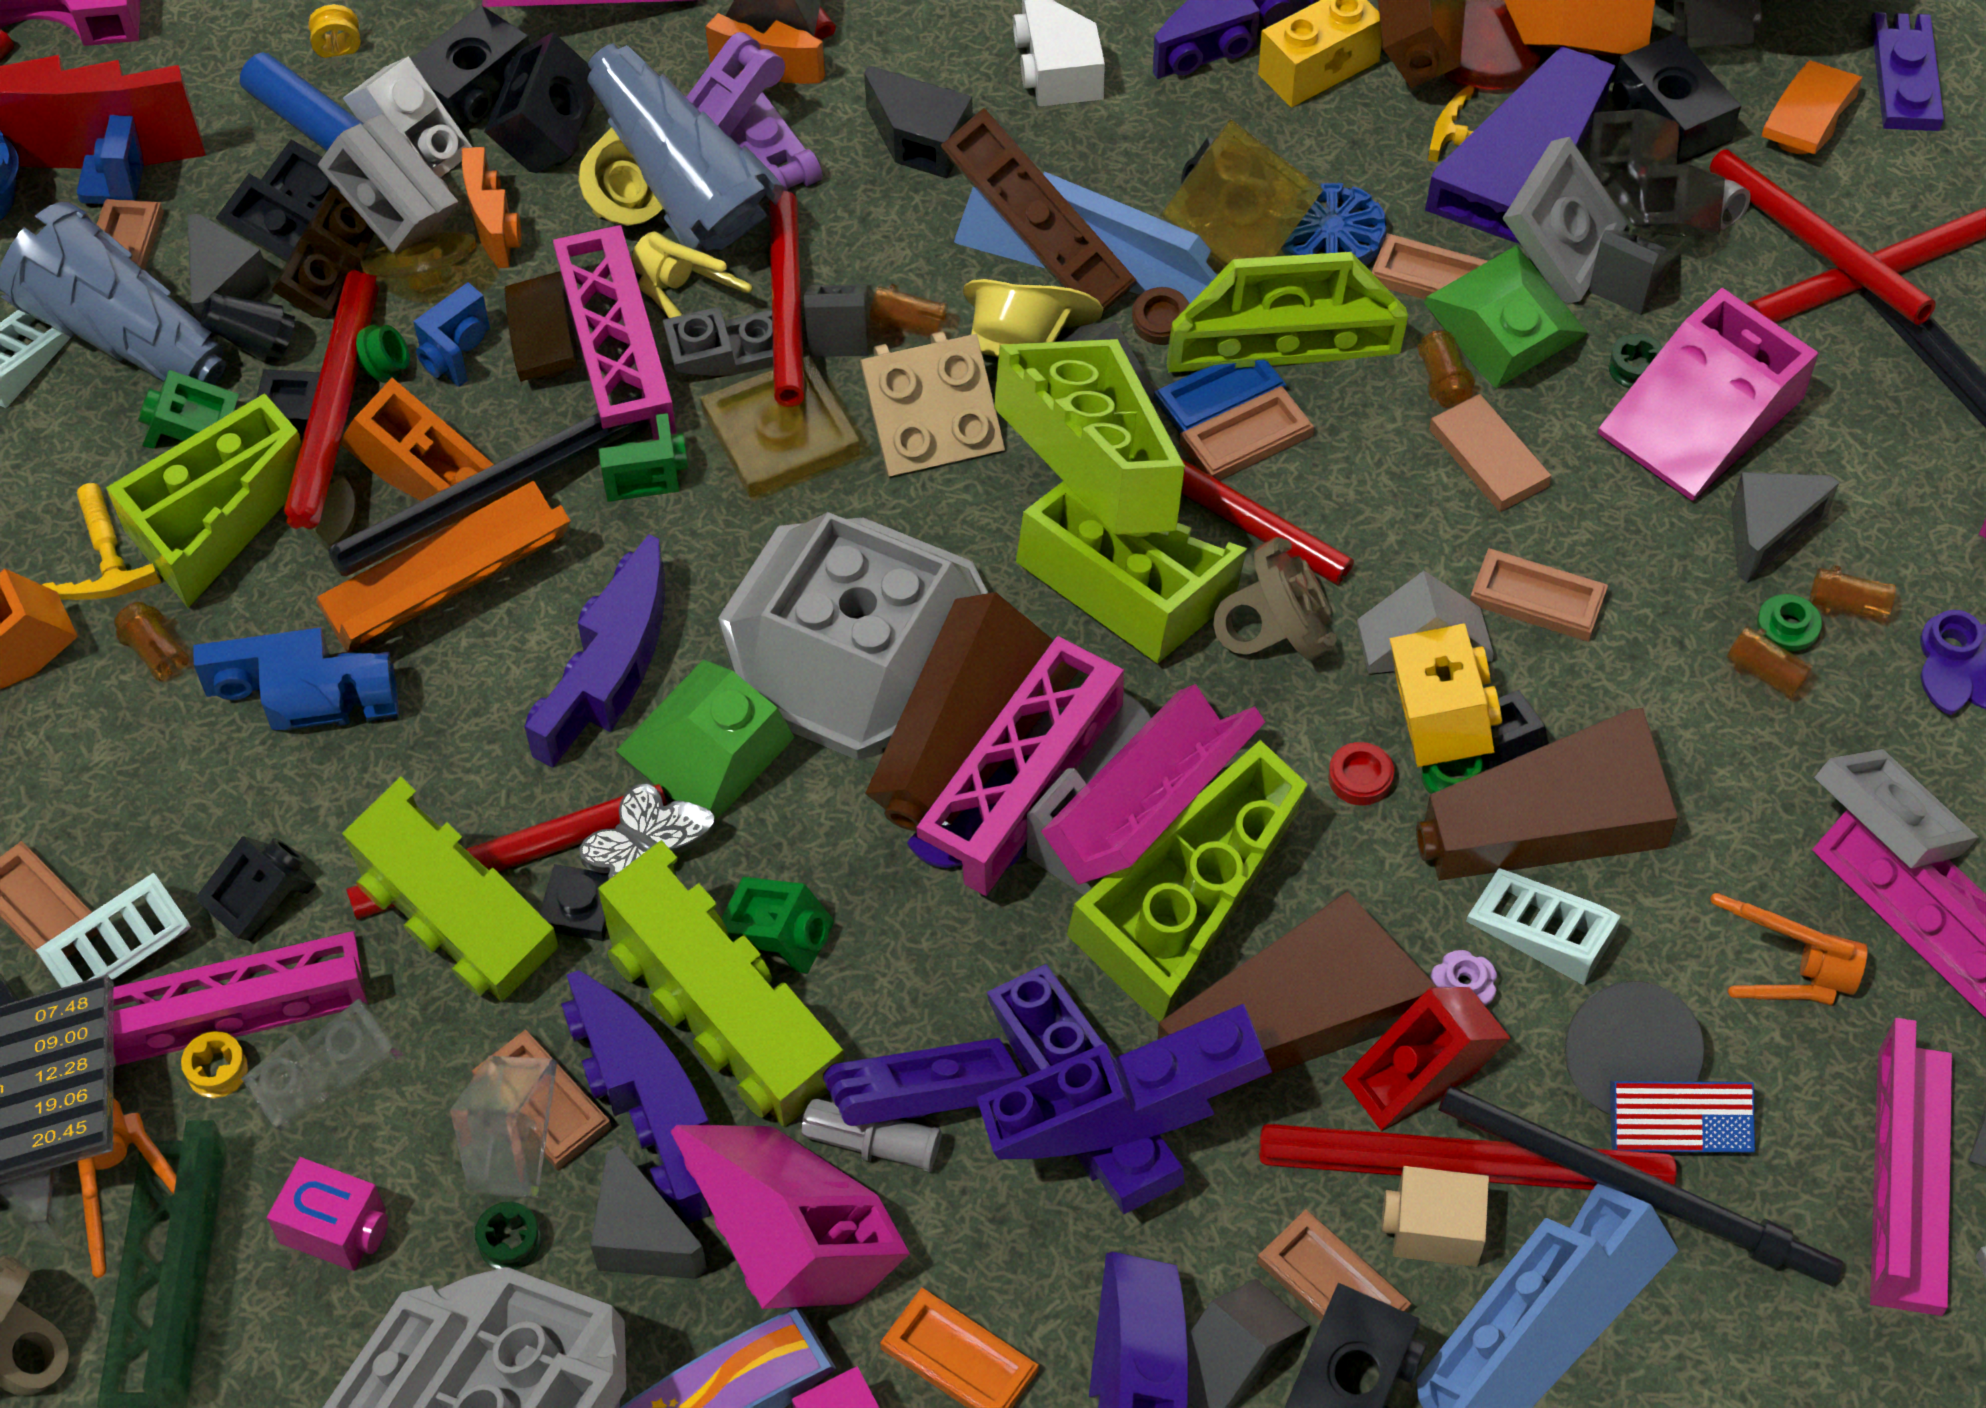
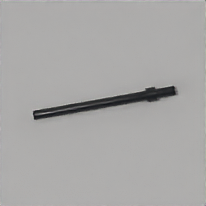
(1766, 1240)

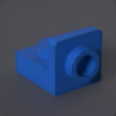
(116, 164)
(449, 329)

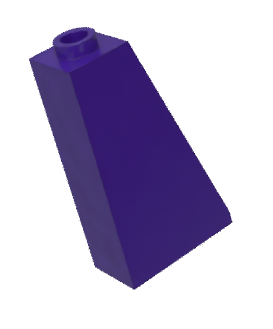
(1495, 161)

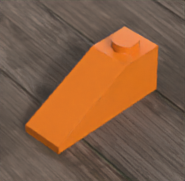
(410, 444)
(31, 627)

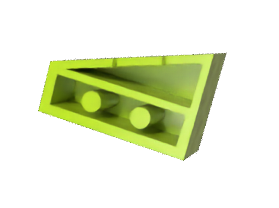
(209, 495)
(1141, 588)
(447, 894)

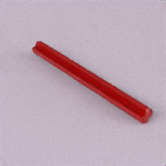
(330, 403)
(1392, 1151)

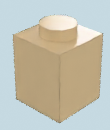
(1437, 1216)

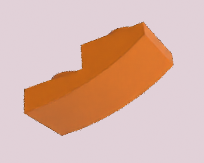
(798, 48)
(1811, 107)
(489, 207)

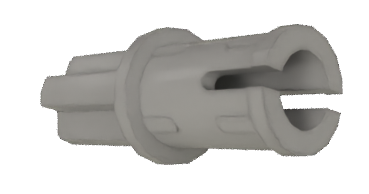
(885, 1139)

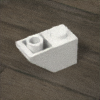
(1062, 53)
(414, 111)

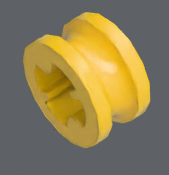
(332, 19)
(201, 1052)

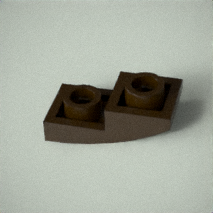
(324, 256)
(540, 327)

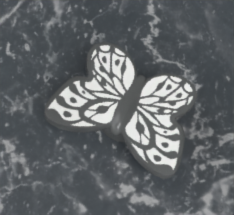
(641, 826)

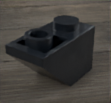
(915, 118)

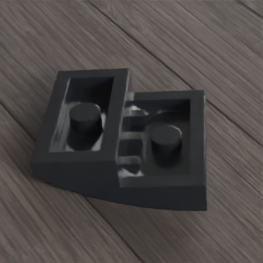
(279, 205)

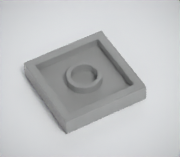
(1563, 218)
(1896, 807)

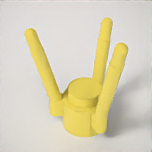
(670, 264)

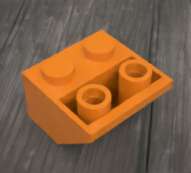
(1585, 26)

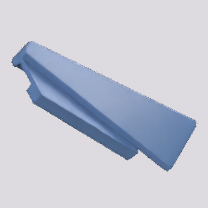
(1147, 246)
(1549, 1305)

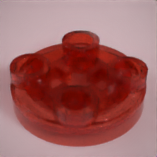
(1493, 49)

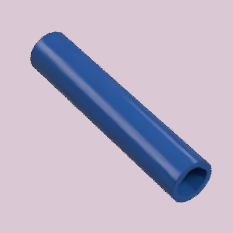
(295, 100)

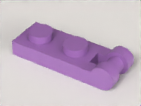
(730, 99)
(773, 143)

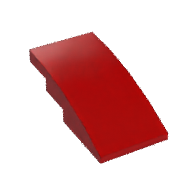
(61, 113)

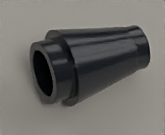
(250, 324)

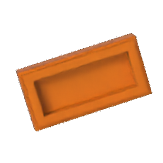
(958, 1354)

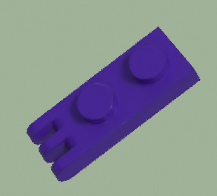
(1907, 73)
(919, 1081)

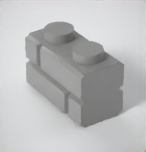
(388, 183)

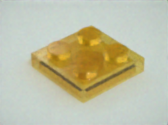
(1241, 197)
(776, 442)

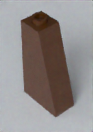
(1422, 36)
(962, 689)
(1554, 805)
(1316, 987)

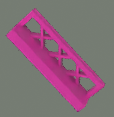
(633, 330)
(1063, 747)
(1147, 785)
(1926, 905)
(241, 1004)
(1911, 1175)

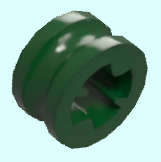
(1627, 349)
(513, 1216)

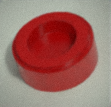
(1361, 773)

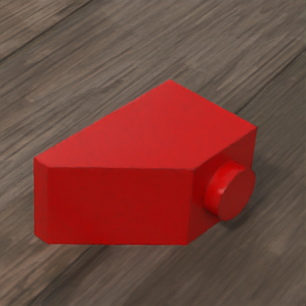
(1426, 1050)

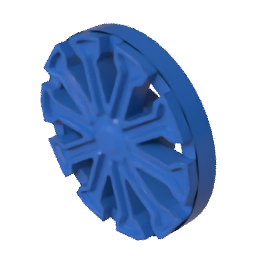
(1340, 228)

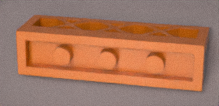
(441, 566)

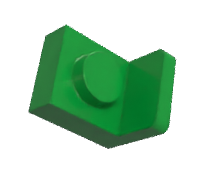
(183, 408)
(644, 467)
(779, 919)

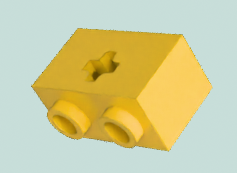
(1319, 48)
(1444, 694)

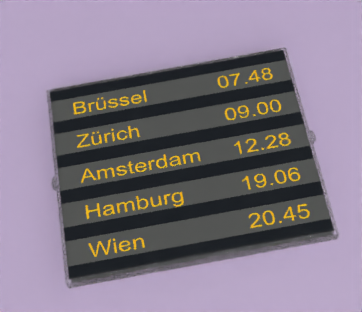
(56, 1078)

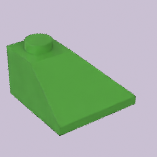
(1505, 317)
(708, 739)

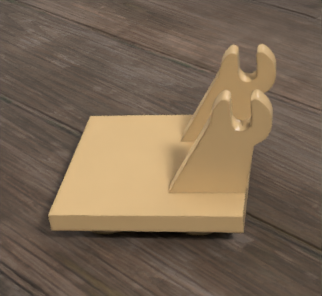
(931, 404)

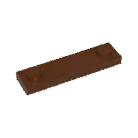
(1036, 210)

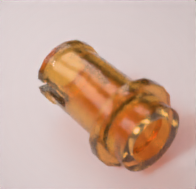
(907, 311)
(1445, 369)
(1852, 594)
(143, 631)
(1768, 661)

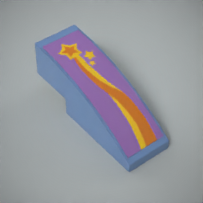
(749, 1371)

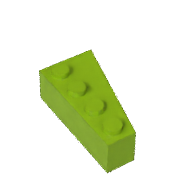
(1094, 429)
(1159, 913)
(715, 987)

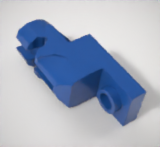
(299, 678)

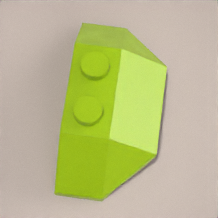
(1288, 314)

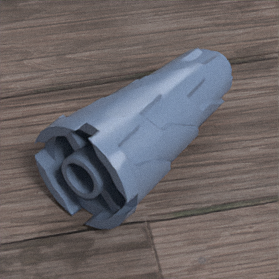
(685, 158)
(91, 288)

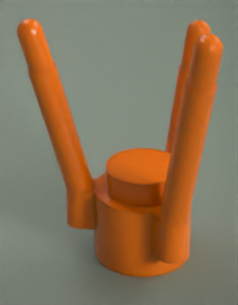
(1828, 960)
(126, 1130)

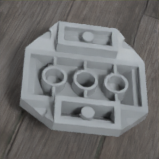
(804, 652)
(490, 1345)

